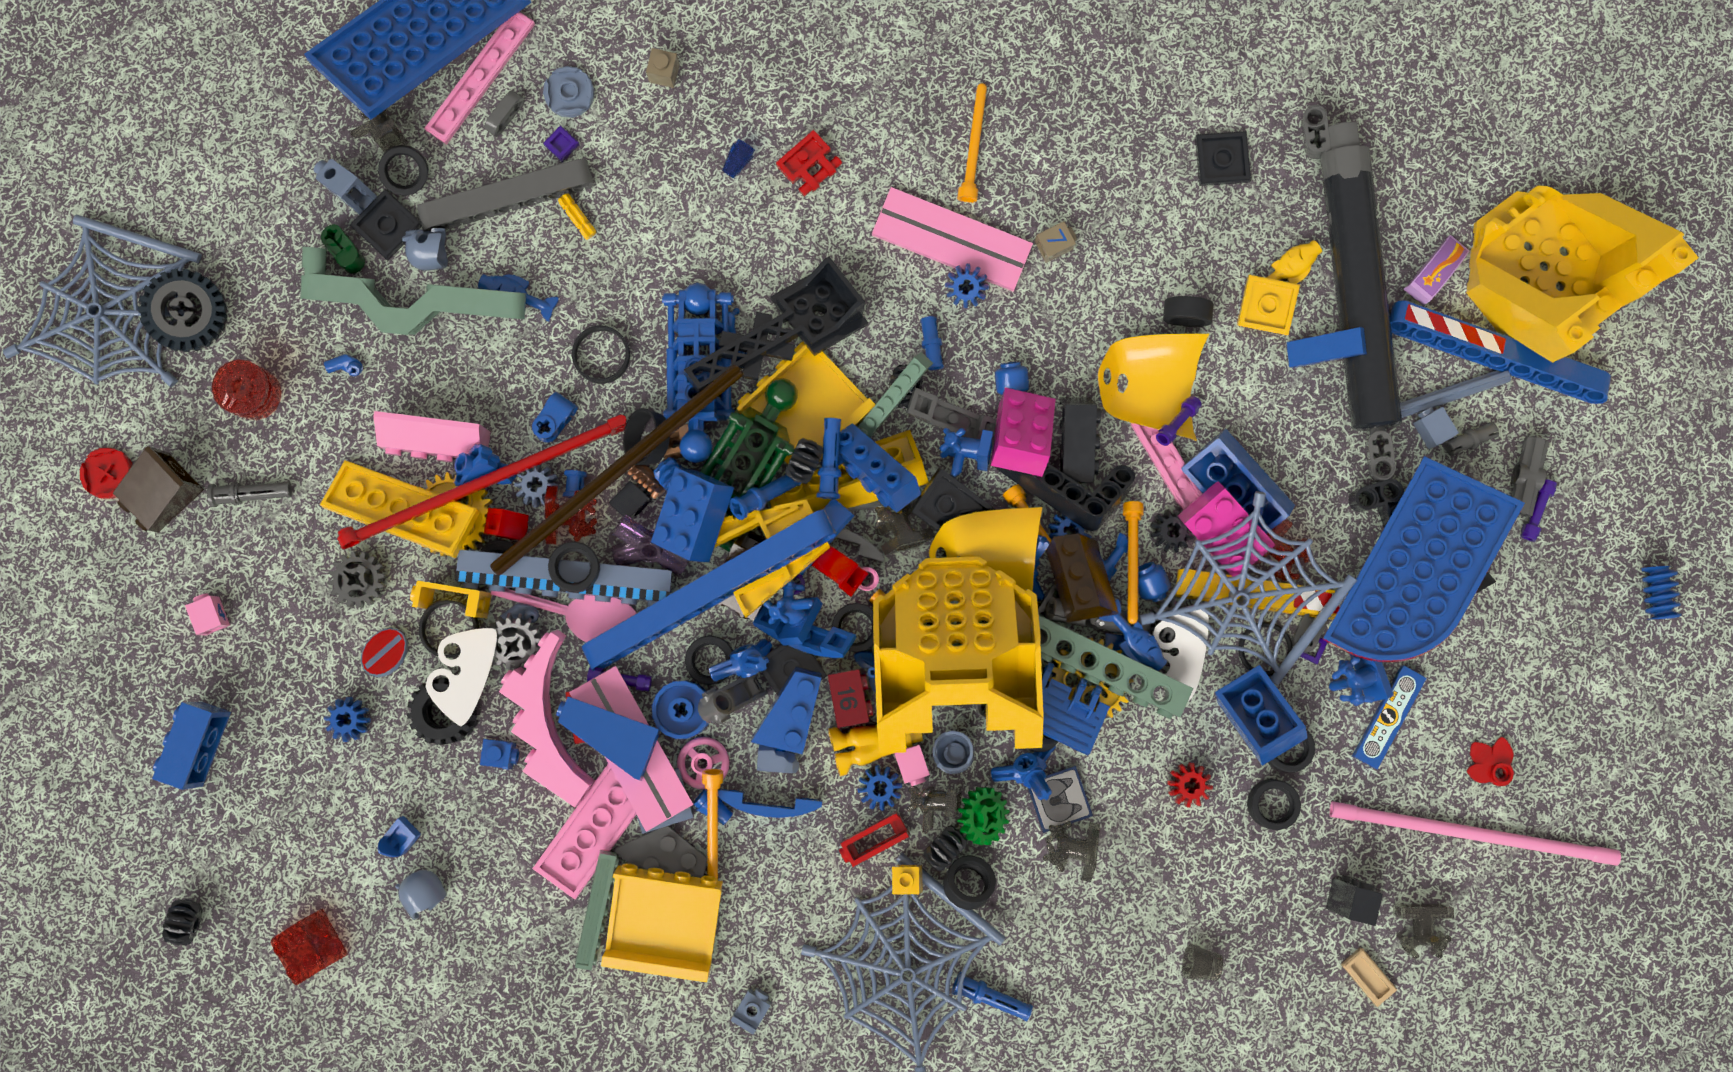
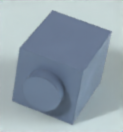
(1435, 427)

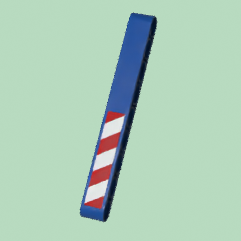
(1498, 352)

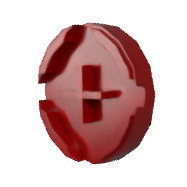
(104, 471)

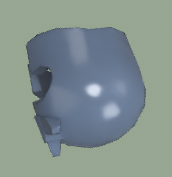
(426, 249)
(953, 752)
(420, 891)

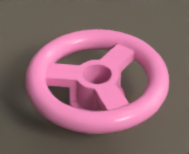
(688, 749)

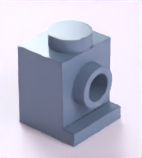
(752, 998)

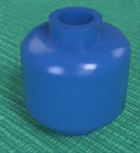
(1011, 376)
(1152, 582)

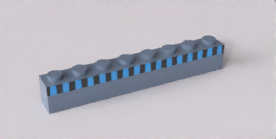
(533, 574)

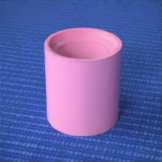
(874, 579)

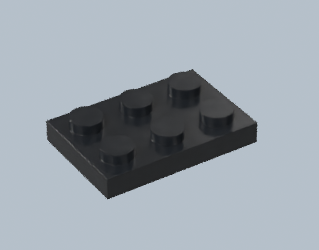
(946, 499)

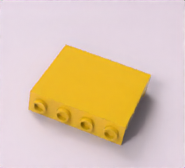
(821, 395)
(662, 923)

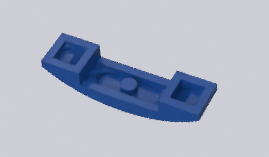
(818, 641)
(735, 799)

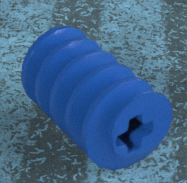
(1661, 592)

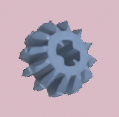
(543, 476)

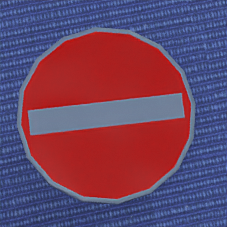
(384, 652)

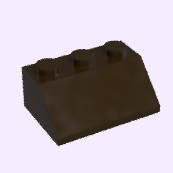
(1080, 577)

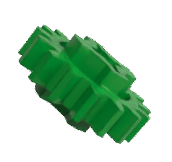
(983, 816)

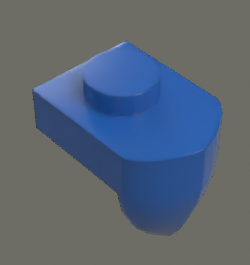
(398, 838)

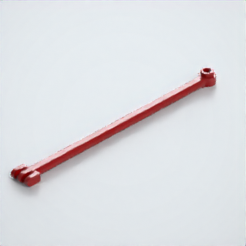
(349, 537)

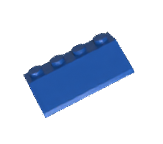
(1240, 475)

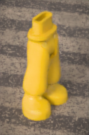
(865, 743)

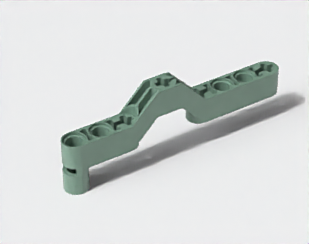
(398, 320)

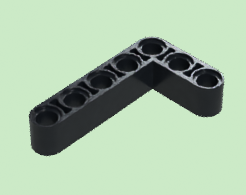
(1074, 500)

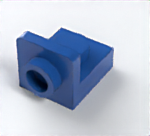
(499, 754)

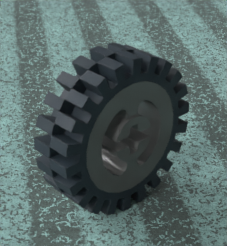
(185, 285)

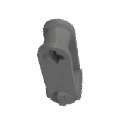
(720, 703)

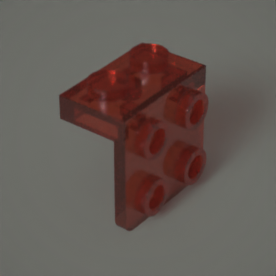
(308, 947)

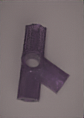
(638, 547)

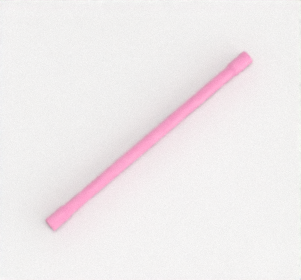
(1594, 853)

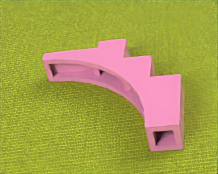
(530, 690)

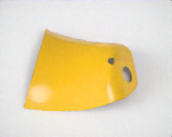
(1158, 376)
(999, 536)

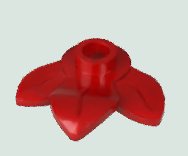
(1489, 759)

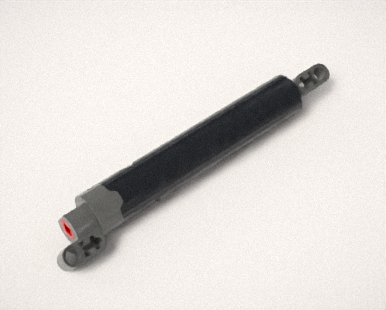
(1358, 280)

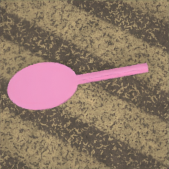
(584, 617)

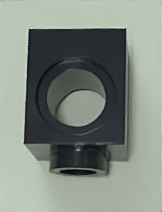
(630, 500)

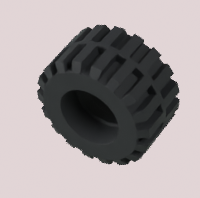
(426, 726)

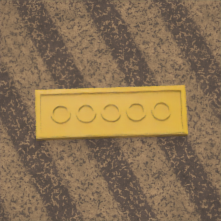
(373, 496)

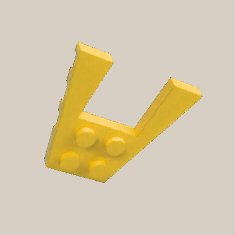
(771, 521)

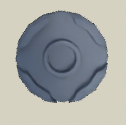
(576, 92)

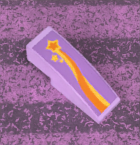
(1436, 270)

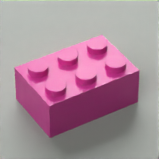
(1023, 432)
(1216, 514)

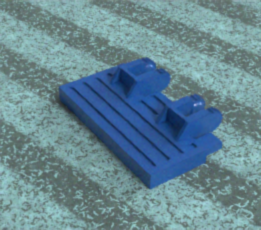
(1071, 720)

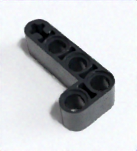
(1377, 498)

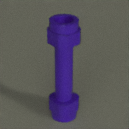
(1167, 433)
(1531, 530)
(641, 682)

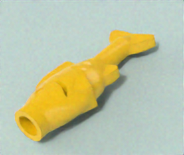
(1296, 262)

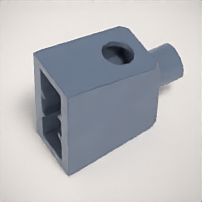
(340, 182)

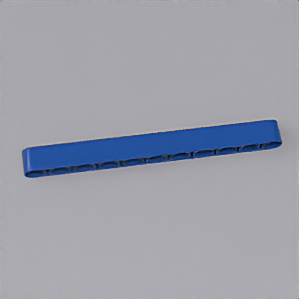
(709, 590)

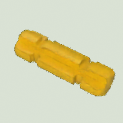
(577, 216)

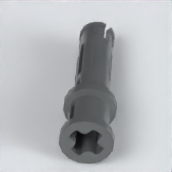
(236, 496)

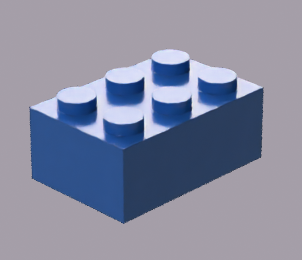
(692, 515)
(1261, 715)
(190, 745)

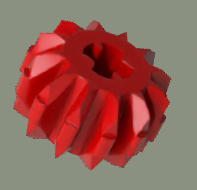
(1194, 793)

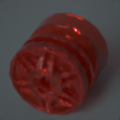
(258, 398)

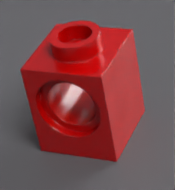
(506, 524)

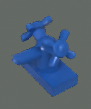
(962, 447)
(796, 614)
(1367, 676)

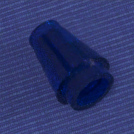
(738, 157)

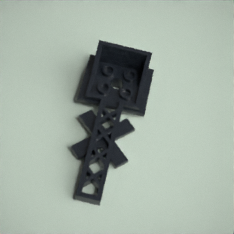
(821, 291)

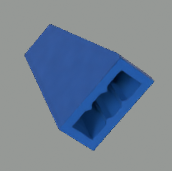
(614, 736)

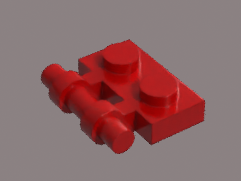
(803, 157)

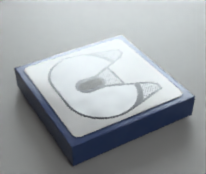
(1065, 803)

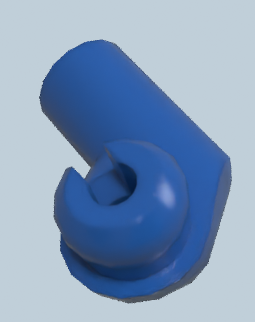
(345, 362)

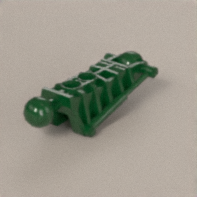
(780, 396)

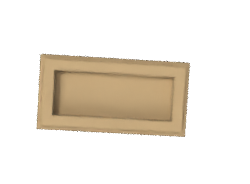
(1368, 977)

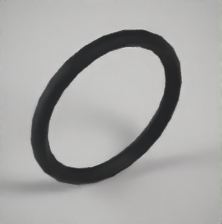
(1247, 632)

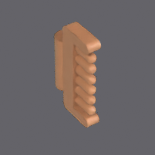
(647, 476)

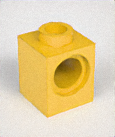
(907, 879)

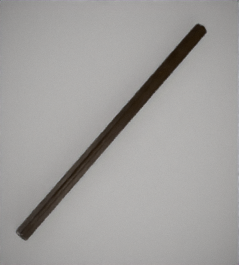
(616, 470)

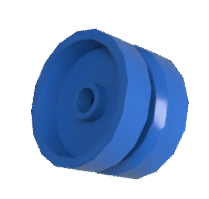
(666, 710)

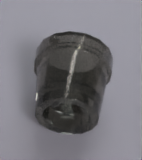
(1201, 963)

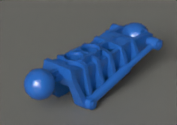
(695, 332)

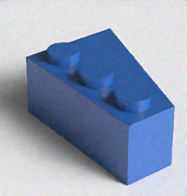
(791, 713)

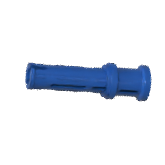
(829, 472)
(757, 498)
(978, 993)

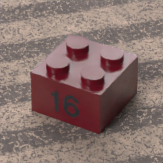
(849, 698)

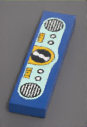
(1389, 717)

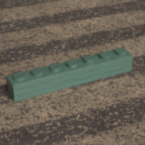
(895, 394)
(596, 910)

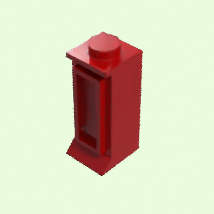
(840, 570)
(849, 852)

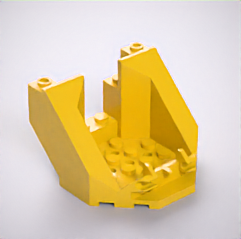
(1609, 263)
(992, 666)

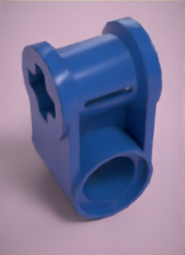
(555, 415)

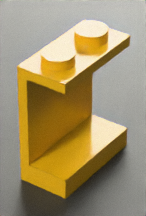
(477, 603)

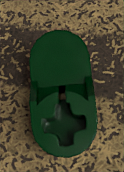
(350, 257)

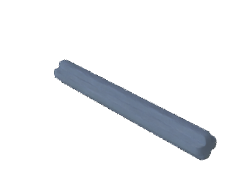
(1454, 392)

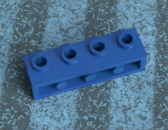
(876, 469)

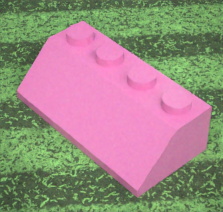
(427, 436)

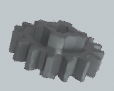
(364, 572)
(520, 650)

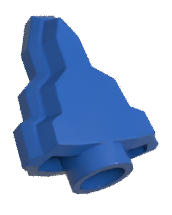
(477, 463)

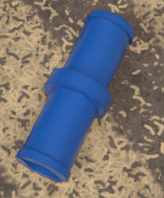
(931, 342)

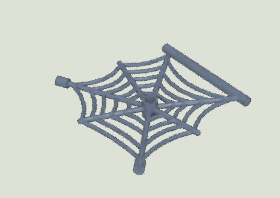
(104, 311)
(1281, 671)
(972, 916)

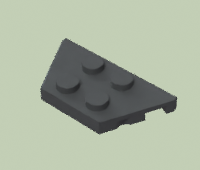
(666, 851)

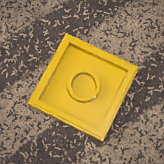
(1268, 304)

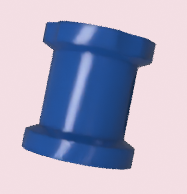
(574, 482)

